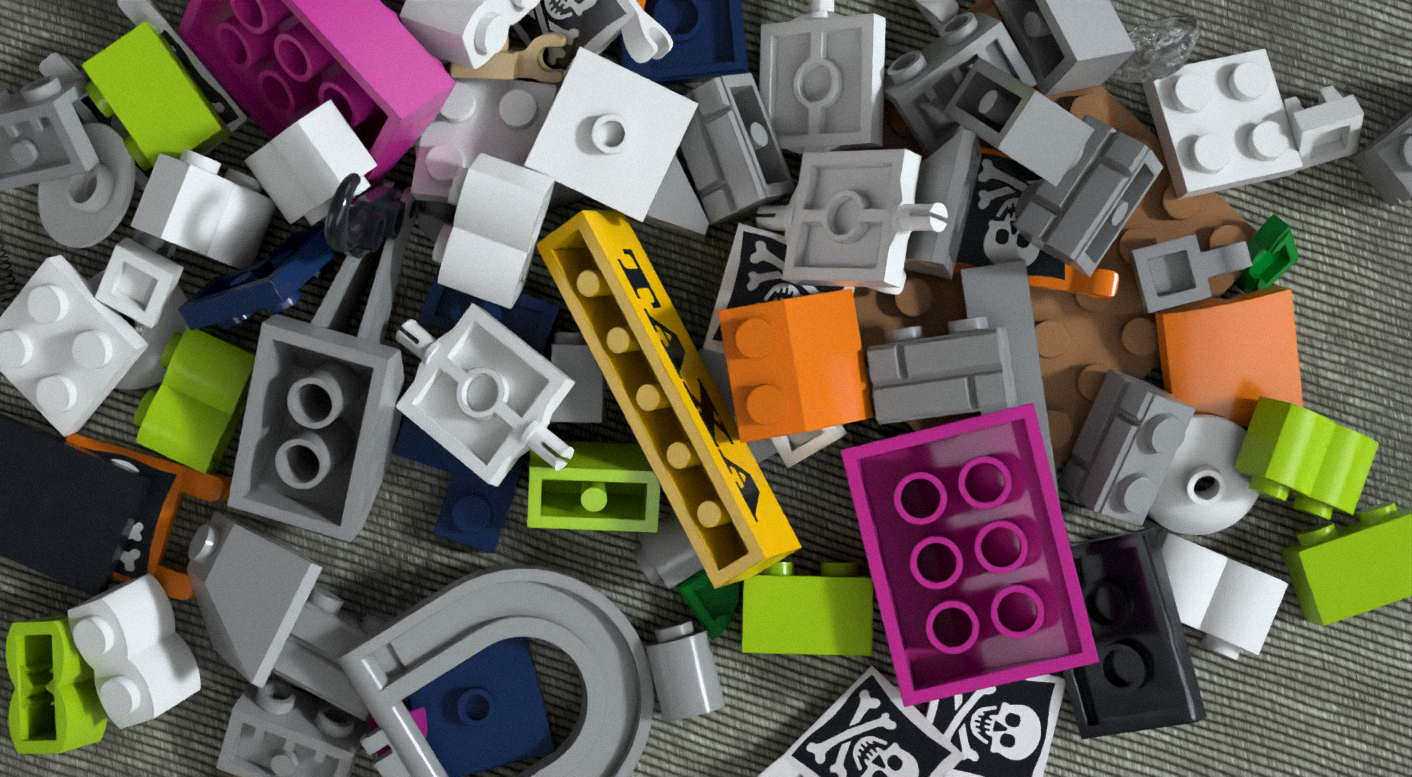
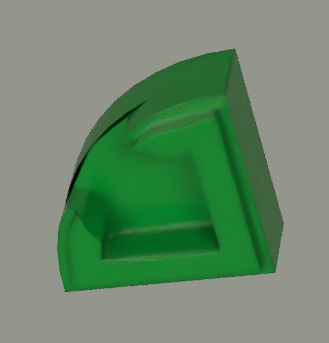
(1272, 260)
(710, 605)

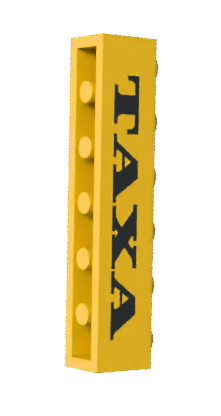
(668, 396)

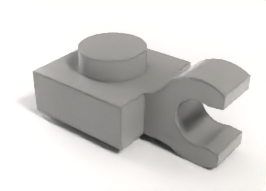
(1179, 273)

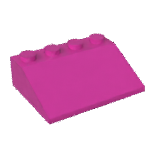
(300, 53)
(969, 555)

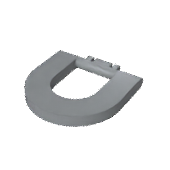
(495, 607)

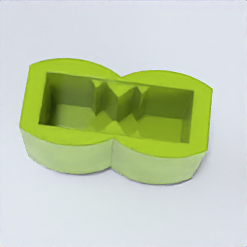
(198, 400)
(1305, 457)
(54, 690)

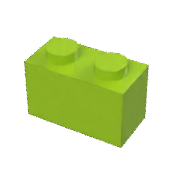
(153, 97)
(597, 490)
(1353, 566)
(808, 610)

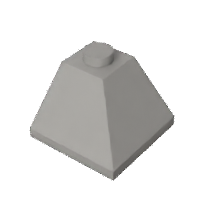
(947, 179)
(248, 592)

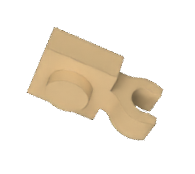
(518, 62)

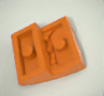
(1231, 353)

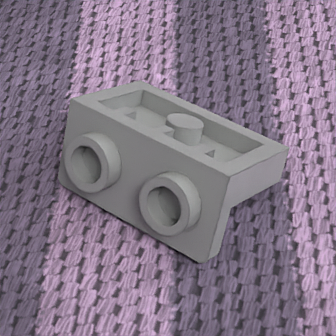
(927, 79)
(43, 133)
(289, 735)

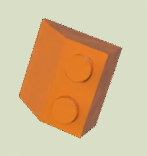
(795, 365)

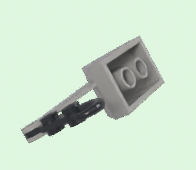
(323, 400)

